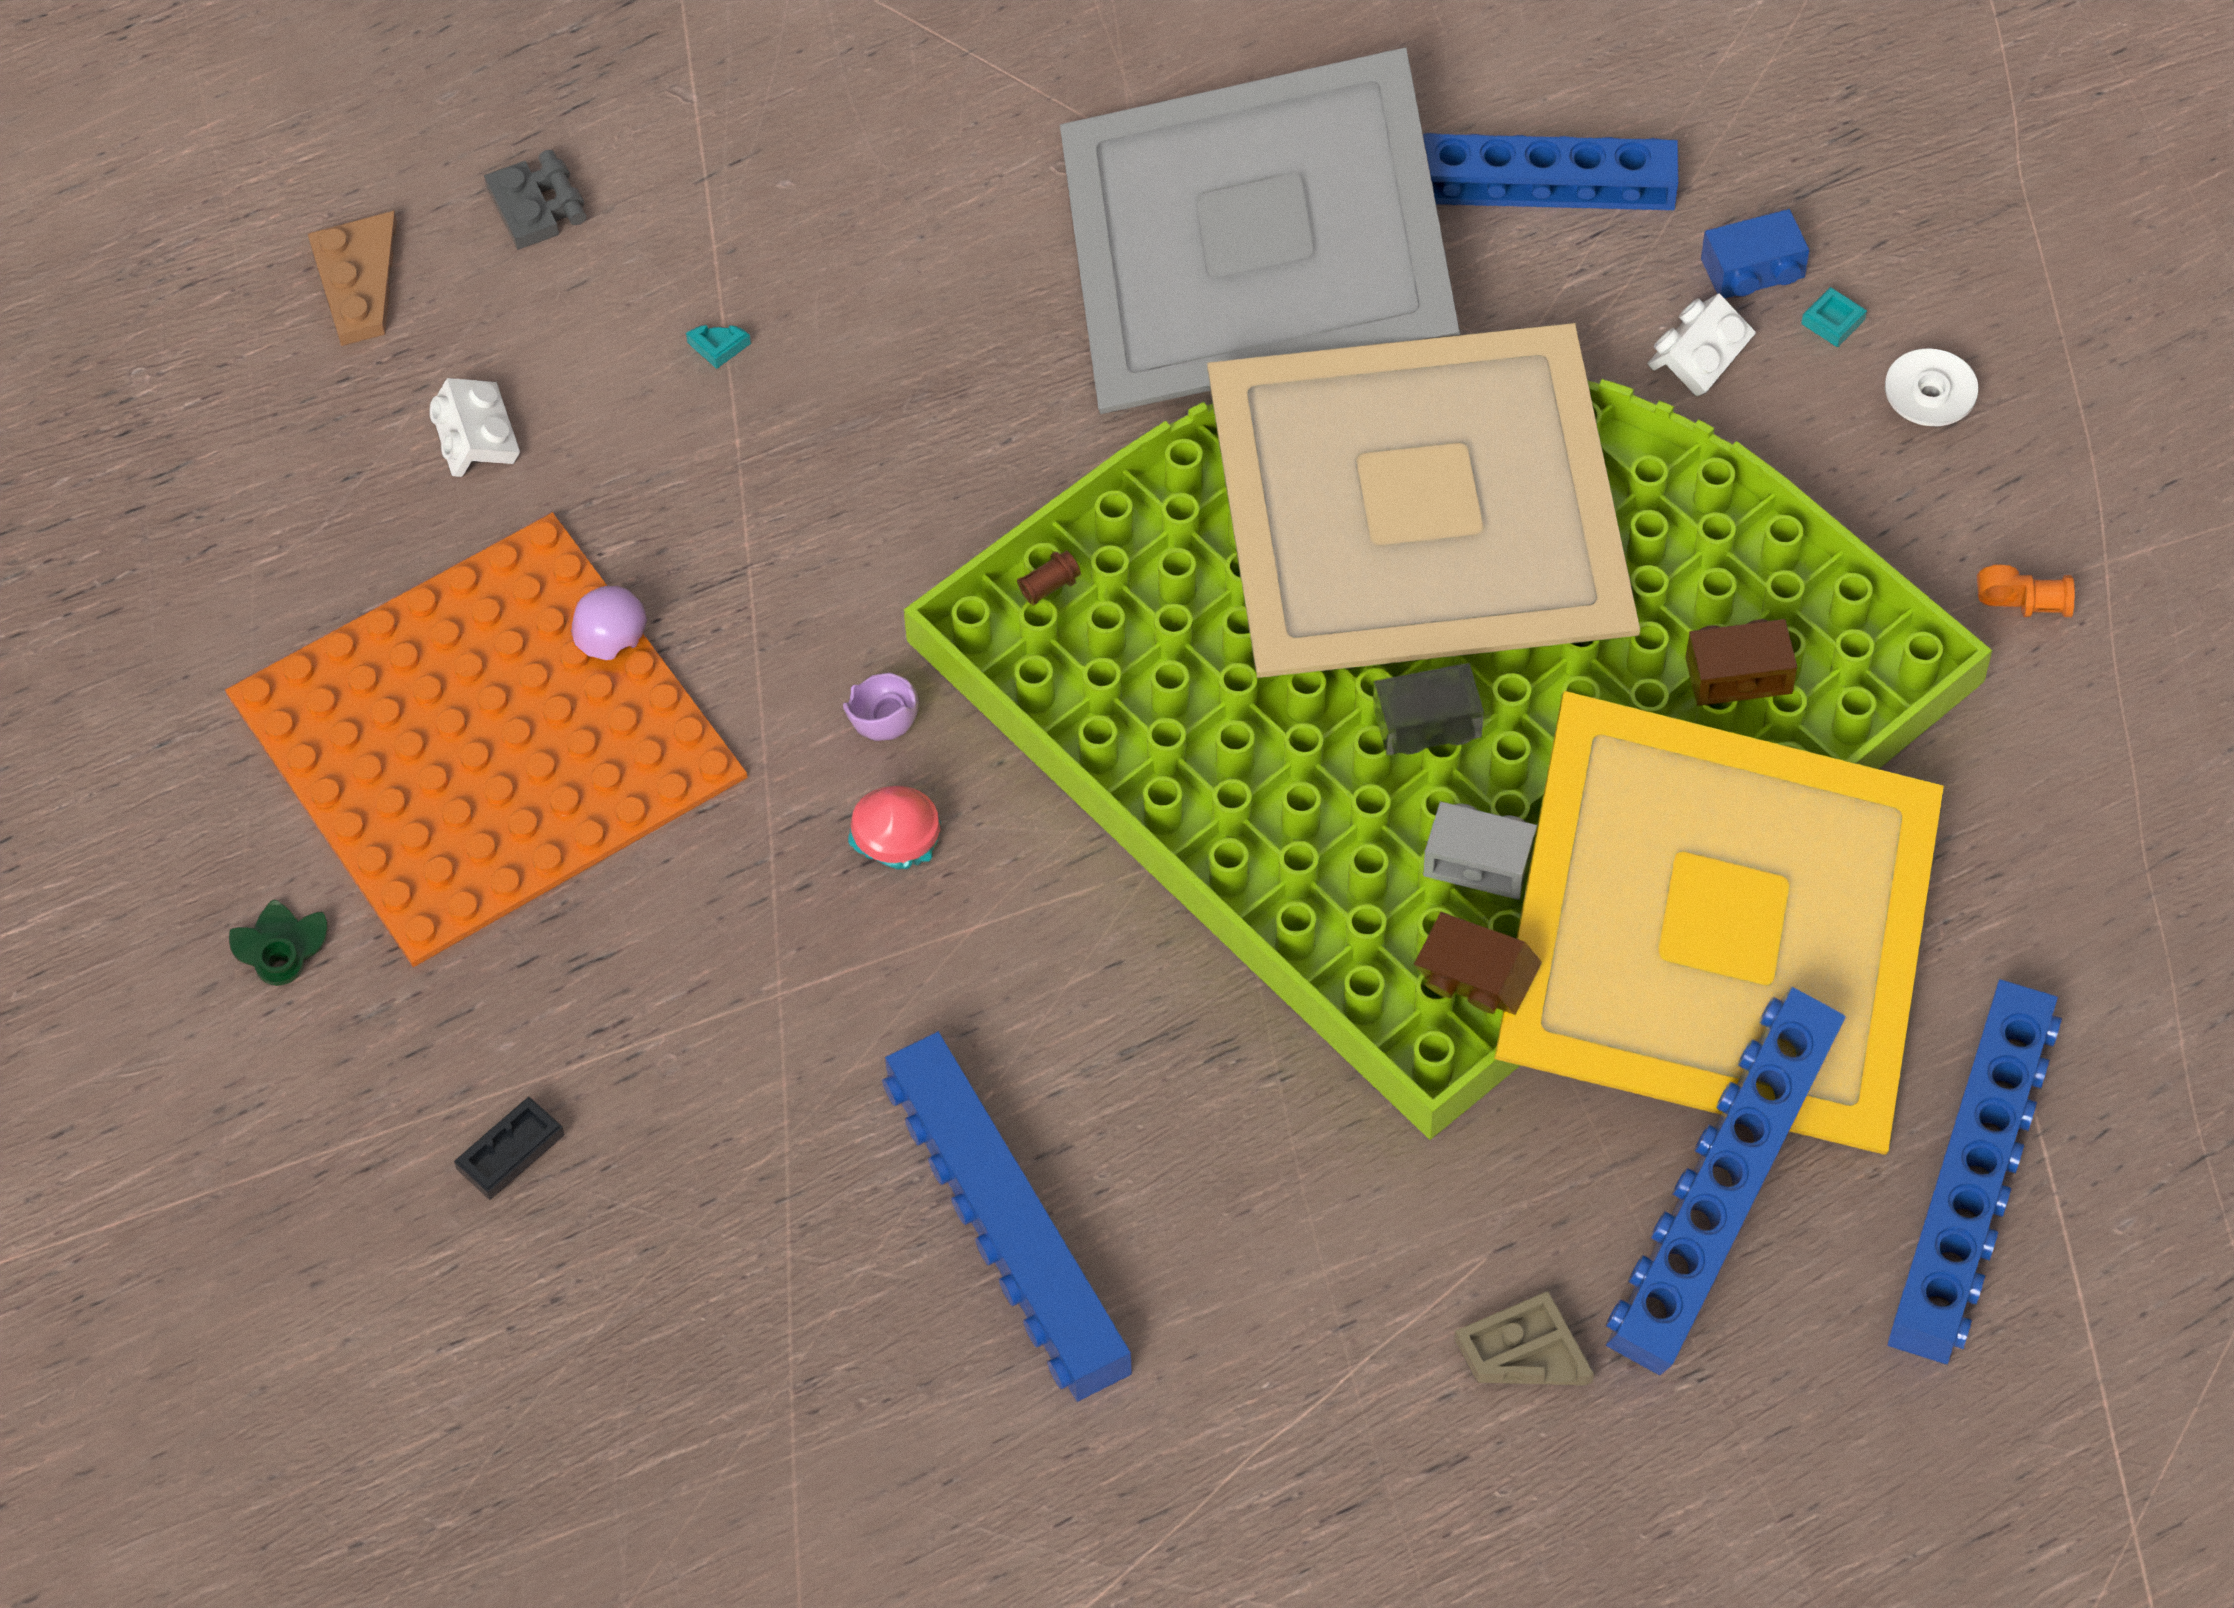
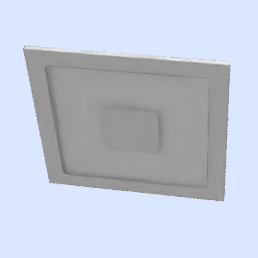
(1255, 226)

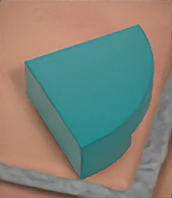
(718, 343)

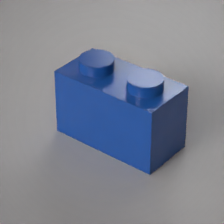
(1755, 254)

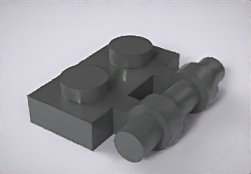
(521, 201)

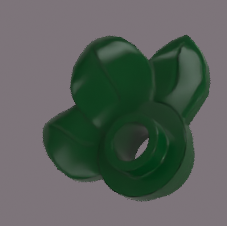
(279, 938)

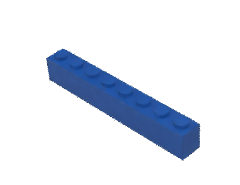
(1008, 1218)

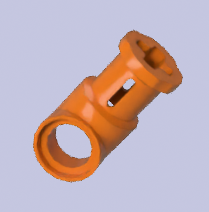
(2005, 587)

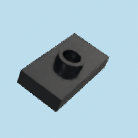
(509, 1148)

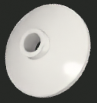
(1934, 374)

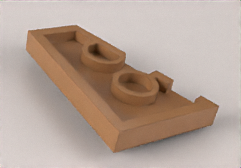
(355, 274)

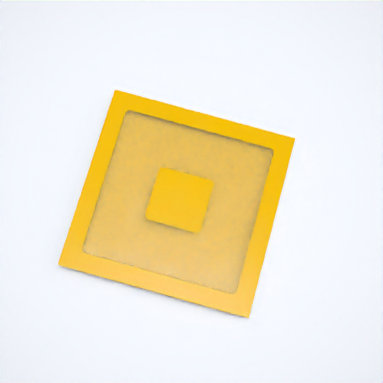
(1695, 883)

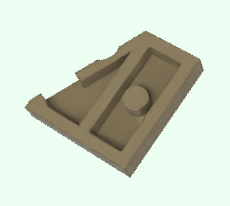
(1524, 1346)

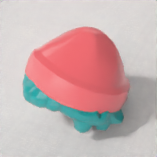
(895, 827)

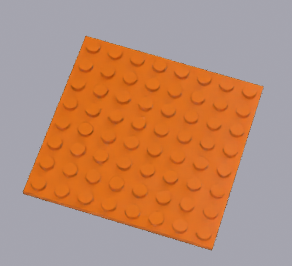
(475, 747)

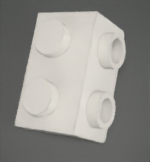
(1702, 343)
(472, 424)

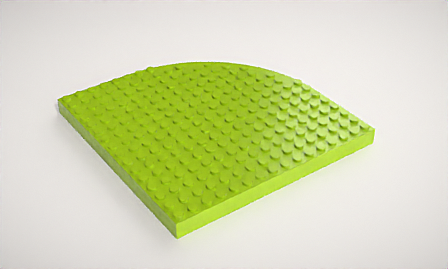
(1276, 791)

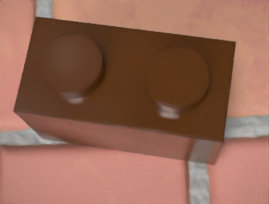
(1741, 662)
(1477, 964)

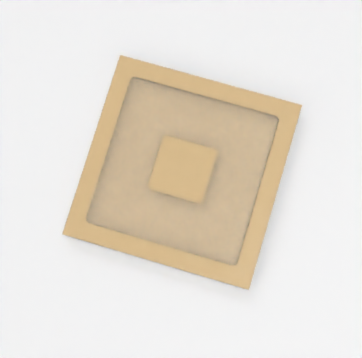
(1419, 500)

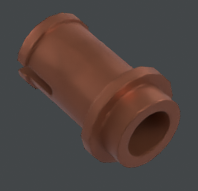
(1049, 577)

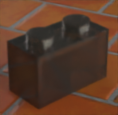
(1428, 709)

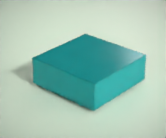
(1834, 317)

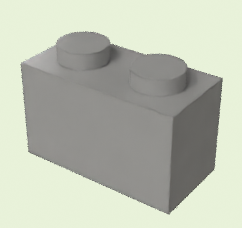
(1479, 850)

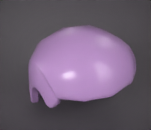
(608, 622)
(882, 706)

